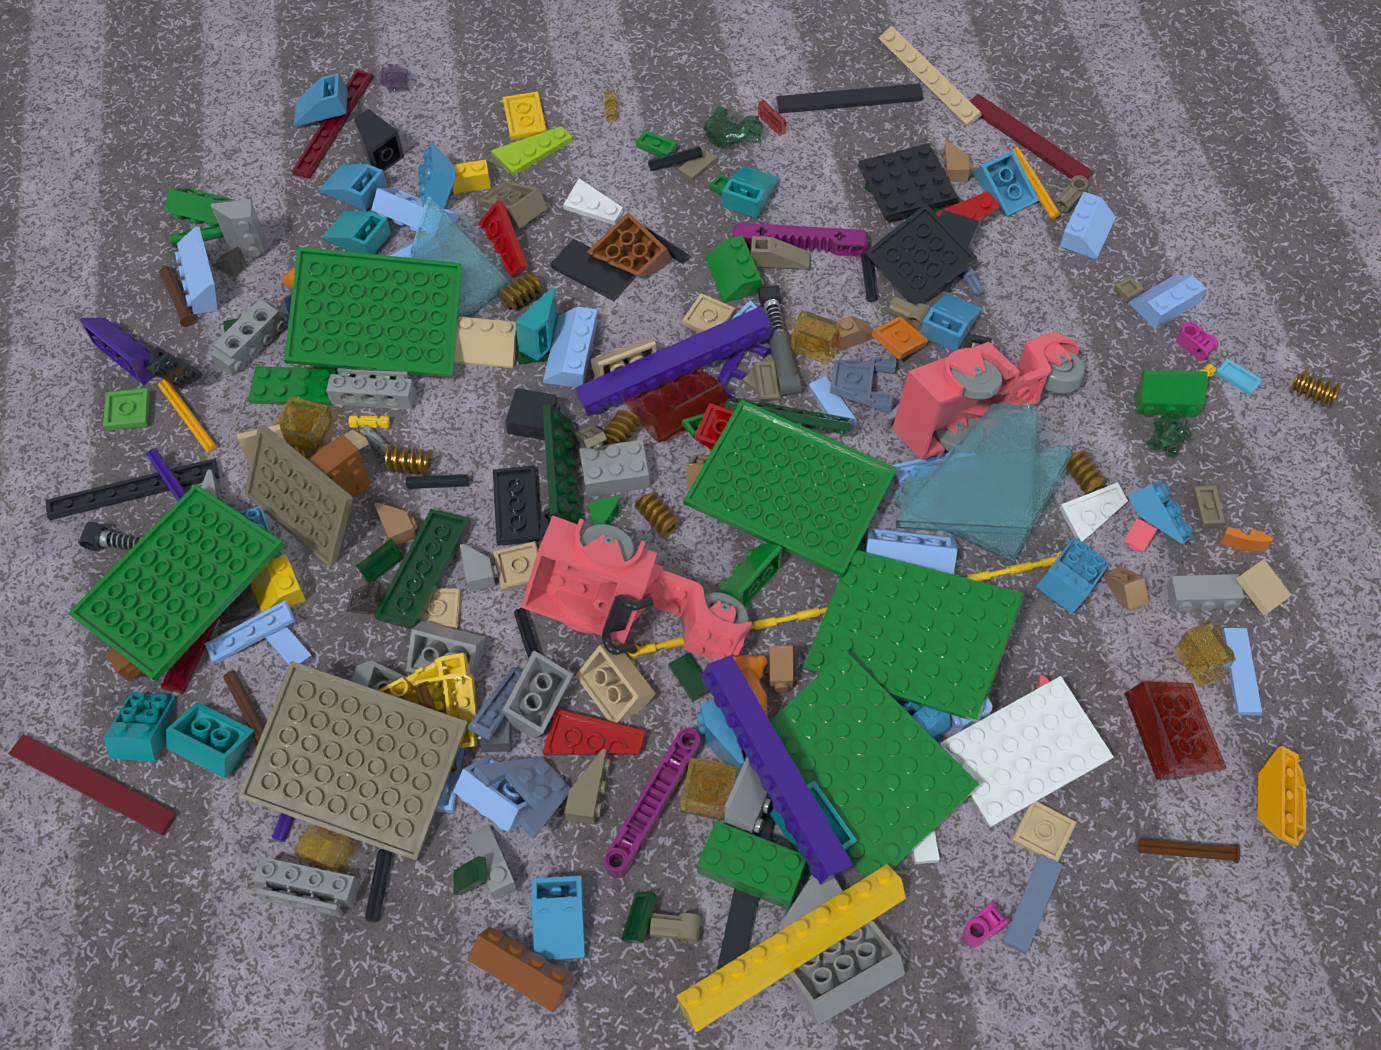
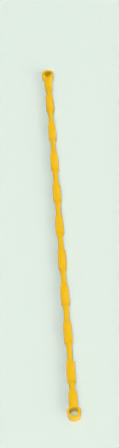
(815, 612)

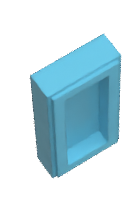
(1238, 377)

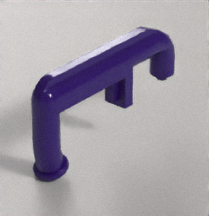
(730, 367)

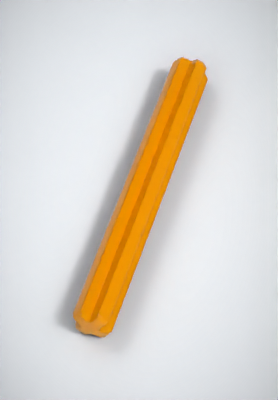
(1040, 191)
(187, 416)

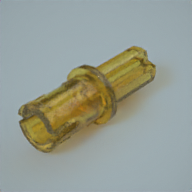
(611, 106)

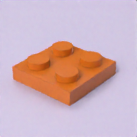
(899, 337)

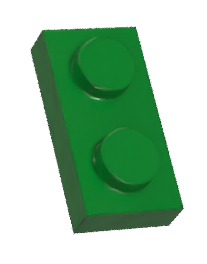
(656, 144)

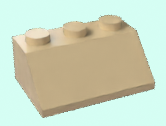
(485, 342)
(622, 356)
(614, 685)

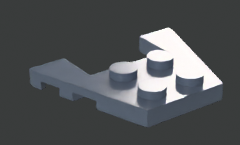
(854, 381)
(534, 782)

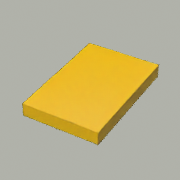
(524, 115)

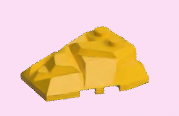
(450, 689)

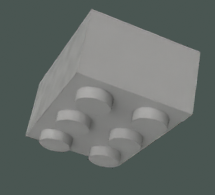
(615, 468)

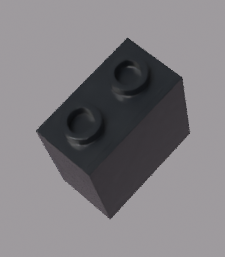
(526, 413)

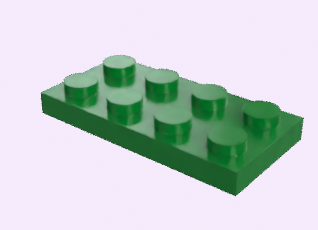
(277, 384)

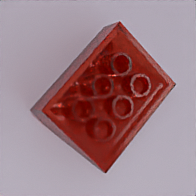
(670, 403)
(1174, 730)

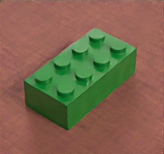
(752, 865)

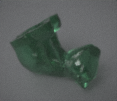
(725, 132)
(1169, 433)

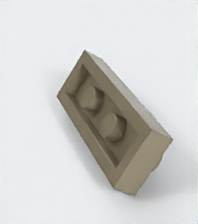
(590, 437)

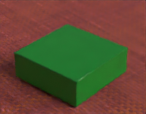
(718, 184)

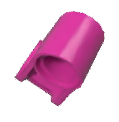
(1195, 340)
(987, 922)

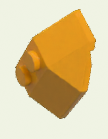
(1283, 796)

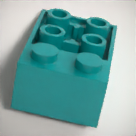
(748, 191)
(358, 232)
(537, 326)
(140, 727)

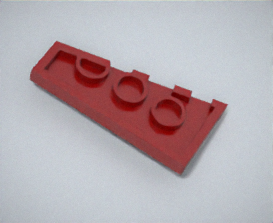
(977, 207)
(501, 232)
(588, 736)

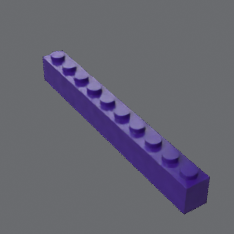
(674, 361)
(776, 770)

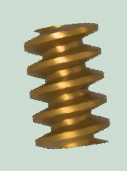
(519, 290)
(1315, 388)
(621, 427)
(407, 461)
(1084, 474)
(657, 514)

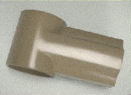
(1071, 194)
(911, 313)
(681, 927)

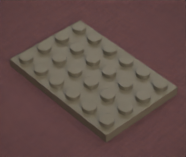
(298, 495)

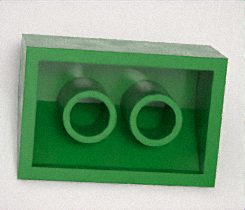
(193, 204)
(734, 270)
(1171, 391)
(753, 573)

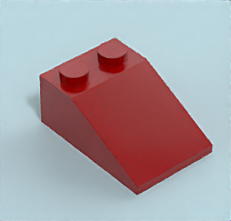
(712, 425)

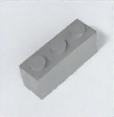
(1204, 592)

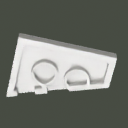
(592, 203)
(1092, 510)

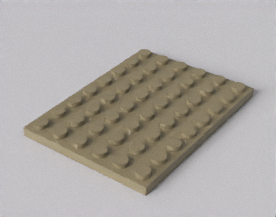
(353, 760)

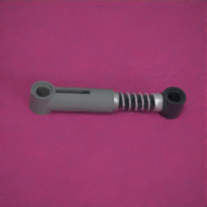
(779, 342)
(97, 536)

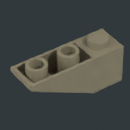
(778, 254)
(584, 795)

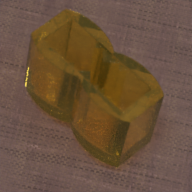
(324, 849)

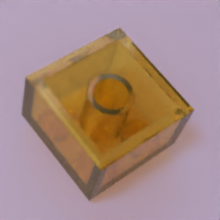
(814, 337)
(305, 423)
(1205, 654)
(707, 788)

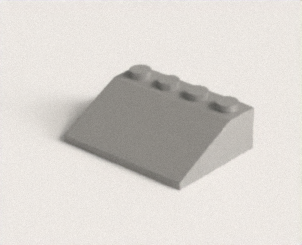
(847, 972)

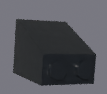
(378, 140)

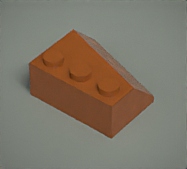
(631, 248)

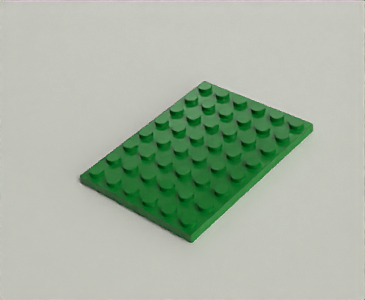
(373, 312)
(791, 487)
(176, 581)
(918, 632)
(871, 763)

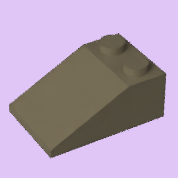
(520, 201)

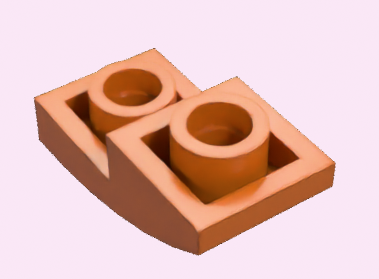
(1253, 542)

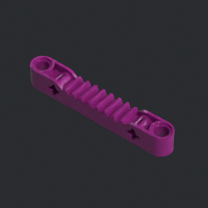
(851, 241)
(651, 803)

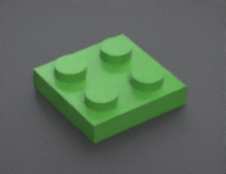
(126, 409)

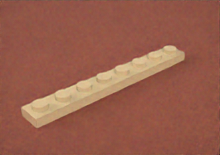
(930, 76)

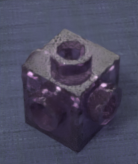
(393, 77)

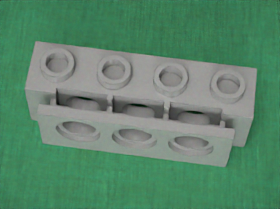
(247, 336)
(361, 386)
(306, 881)

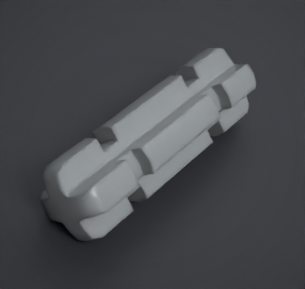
(374, 439)

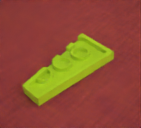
(528, 151)

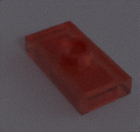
(772, 118)

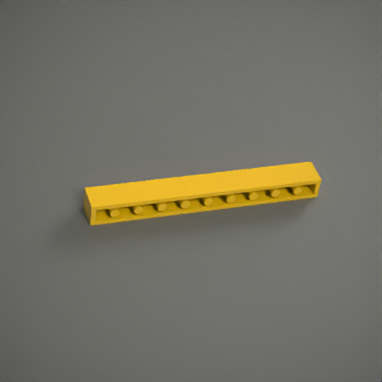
(791, 948)

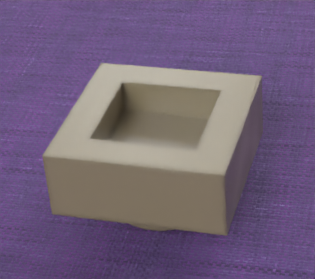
(1128, 289)

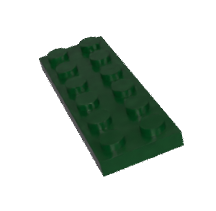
(800, 416)
(561, 465)
(422, 569)

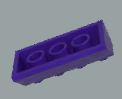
(119, 347)

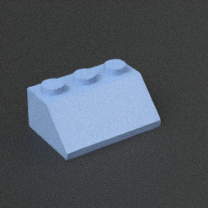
(1088, 226)
(1169, 299)
(497, 802)

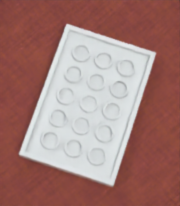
(1027, 750)

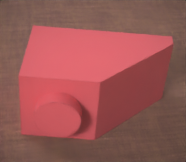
(1140, 535)

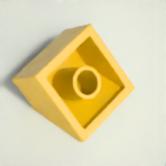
(471, 177)
(276, 584)

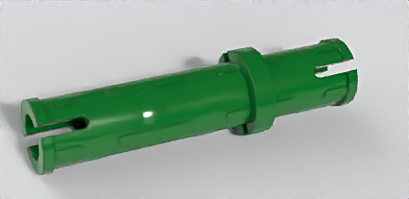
(207, 234)

